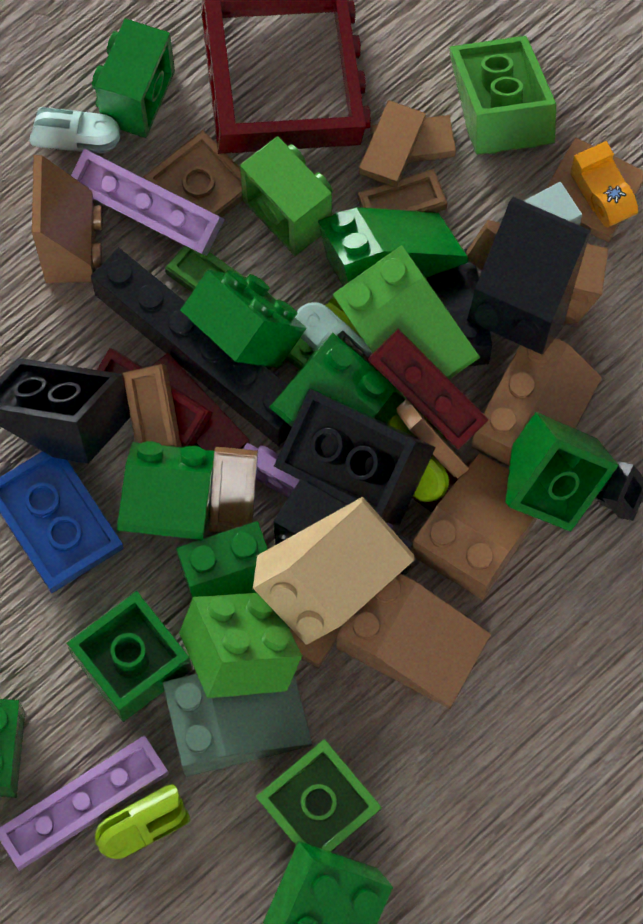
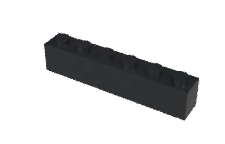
(157, 315)

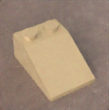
(330, 569)

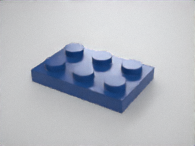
(55, 520)

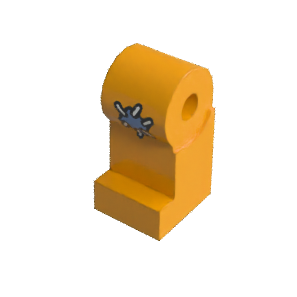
(603, 185)

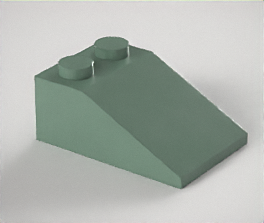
(233, 728)

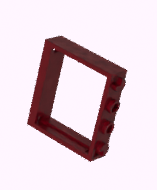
(303, 133)

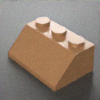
(550, 384)

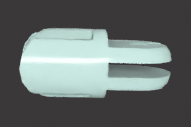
(74, 130)
(322, 322)

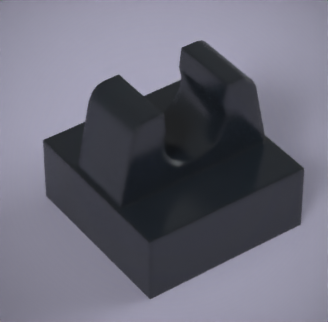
(623, 492)

